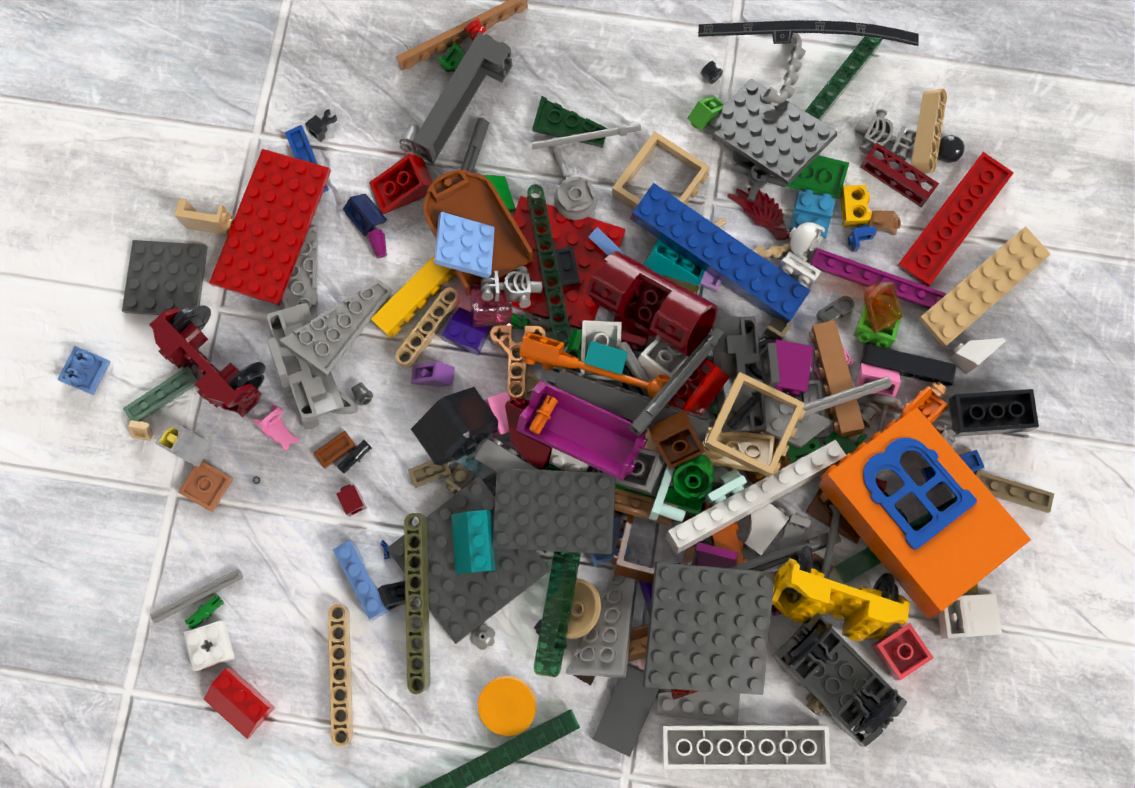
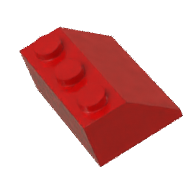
(700, 388)
(238, 702)

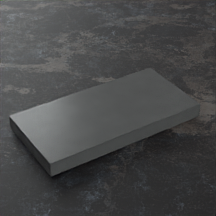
(626, 713)

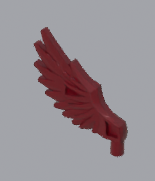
(762, 212)

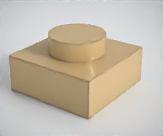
(140, 430)

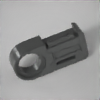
(834, 311)

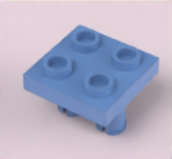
(84, 370)

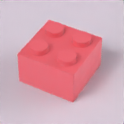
(902, 651)

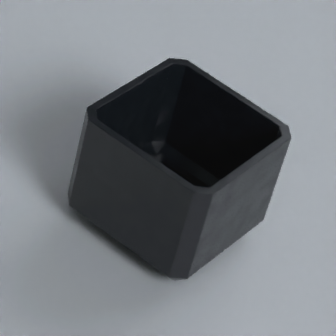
(455, 426)

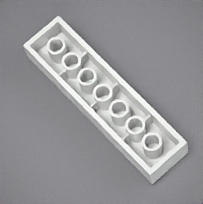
(745, 747)

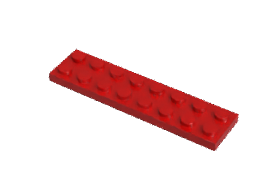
(955, 219)

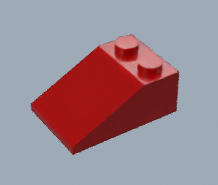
(401, 183)

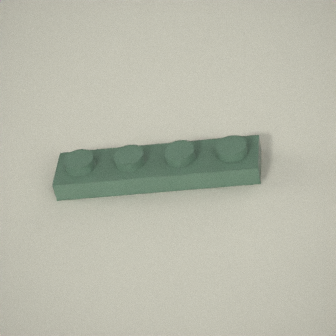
(161, 395)

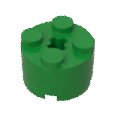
(694, 477)

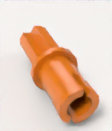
(543, 414)

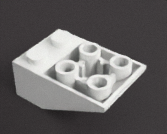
(970, 617)

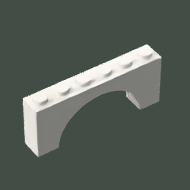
(763, 523)

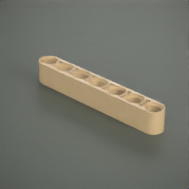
(336, 684)

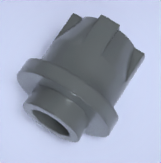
(362, 394)

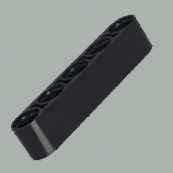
(909, 365)

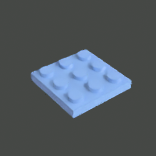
(464, 245)

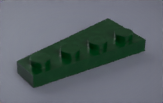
(560, 122)

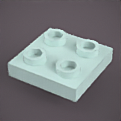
(732, 484)

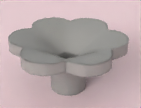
(488, 639)

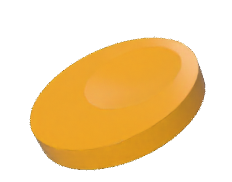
(507, 706)

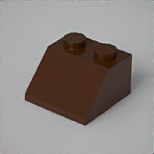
(676, 439)

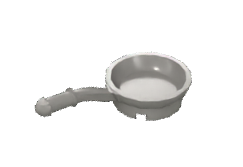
(574, 197)

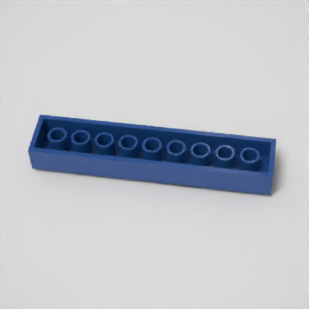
(719, 254)

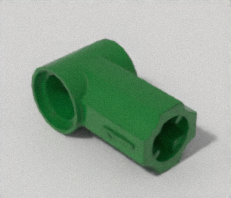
(575, 345)

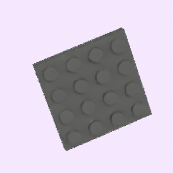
(164, 276)

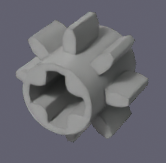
(947, 433)

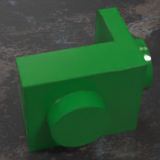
(452, 58)

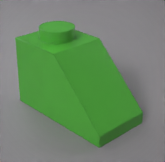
(705, 111)

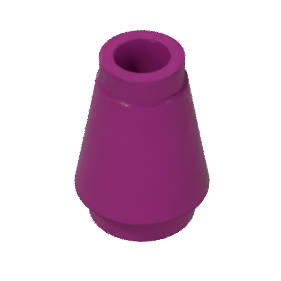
(377, 242)

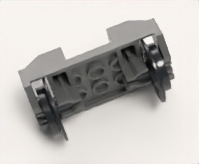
(840, 680)

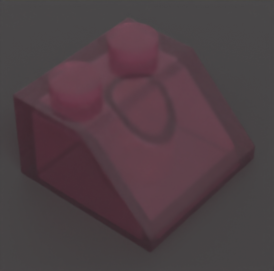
(489, 312)

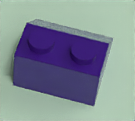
(463, 334)

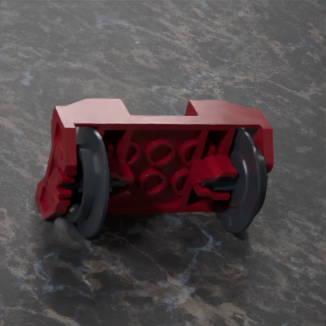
(179, 341)

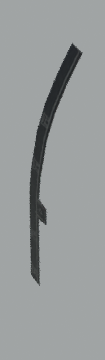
(783, 30)

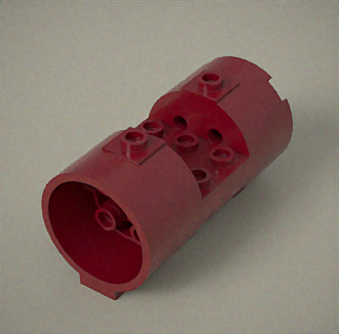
(652, 303)

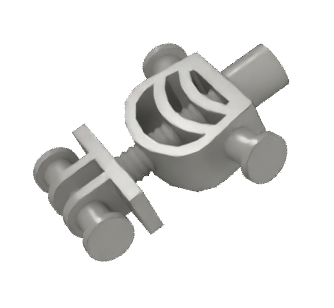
(900, 142)
(517, 291)

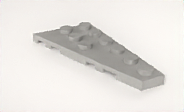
(303, 280)
(331, 334)
(607, 645)

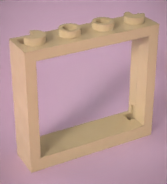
(656, 139)
(782, 447)

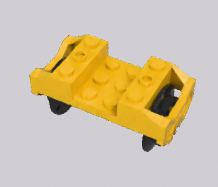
(864, 611)

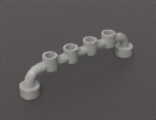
(790, 77)

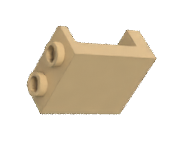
(204, 222)

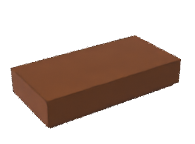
(335, 449)

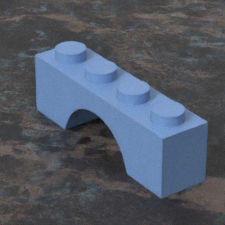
(360, 580)

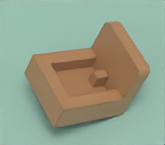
(885, 221)

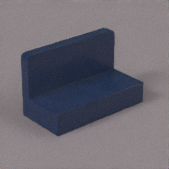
(363, 213)

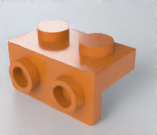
(928, 404)

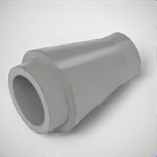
(406, 140)

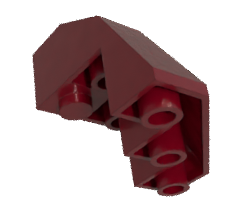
(529, 448)

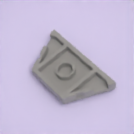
(777, 419)

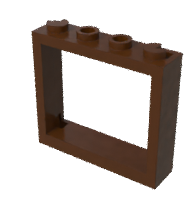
(637, 571)

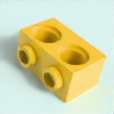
(850, 205)

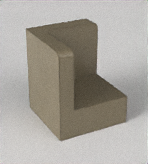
(777, 328)

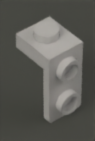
(794, 530)

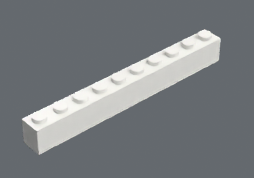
(754, 497)

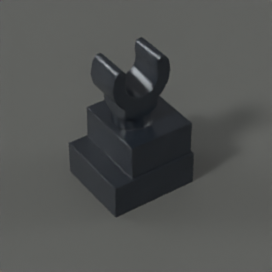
(318, 127)

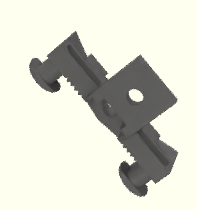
(731, 354)

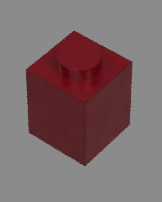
(351, 500)

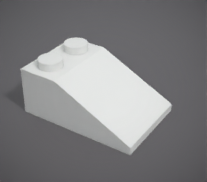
(602, 332)
(660, 359)

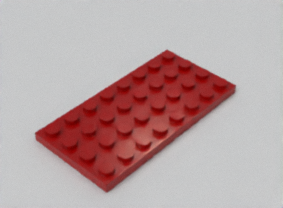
(270, 227)

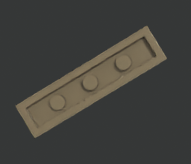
(1017, 492)

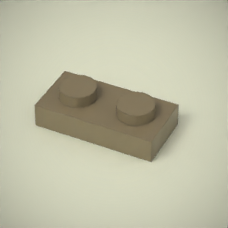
(428, 473)

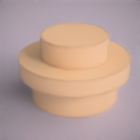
(939, 389)

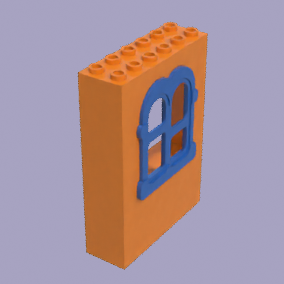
(950, 550)

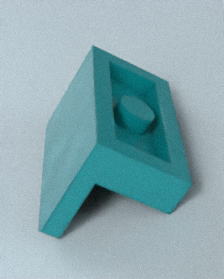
(606, 357)

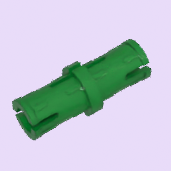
(204, 611)

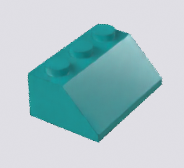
(670, 263)
(473, 542)

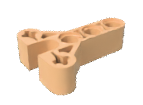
(509, 347)

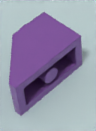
(433, 374)

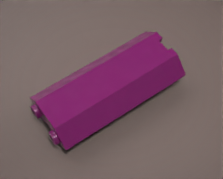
(584, 432)

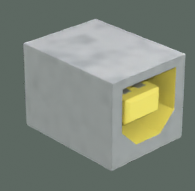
(183, 443)

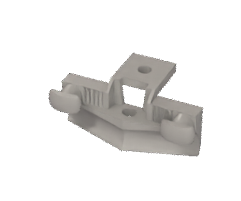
(312, 391)

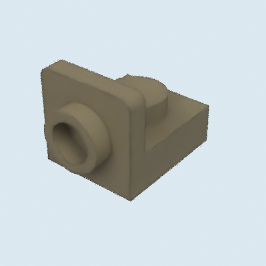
(459, 479)

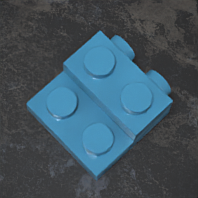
(812, 209)

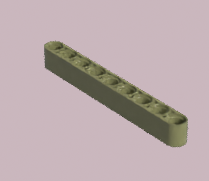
(412, 611)

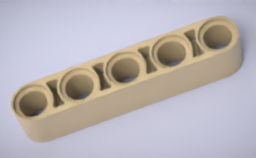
(929, 130)
(427, 336)

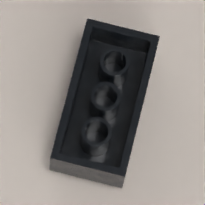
(993, 412)

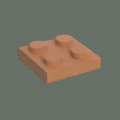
(206, 486)

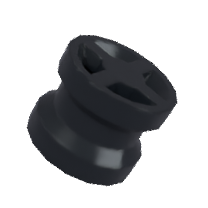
(711, 72)

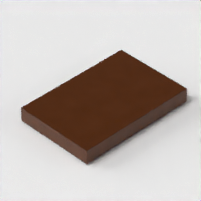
(821, 512)

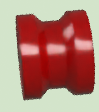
(475, 27)

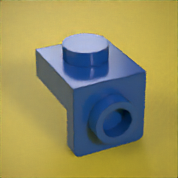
(860, 234)

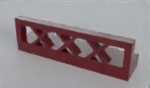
(909, 188)

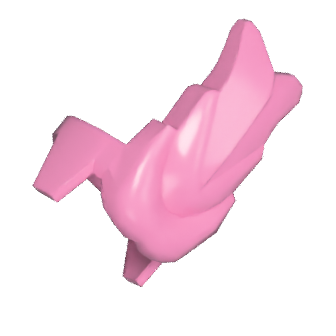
(274, 428)

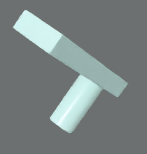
(659, 507)

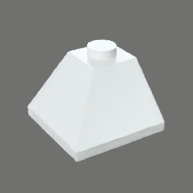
(974, 352)

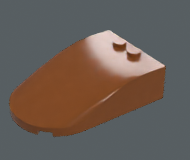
(476, 199)

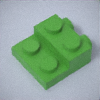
(883, 338)

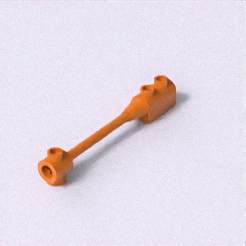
(551, 355)

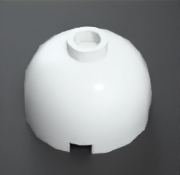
(805, 239)

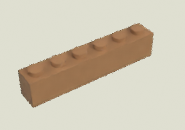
(836, 377)

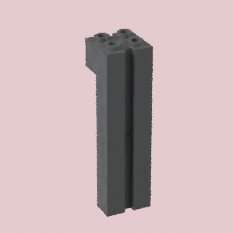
(482, 59)

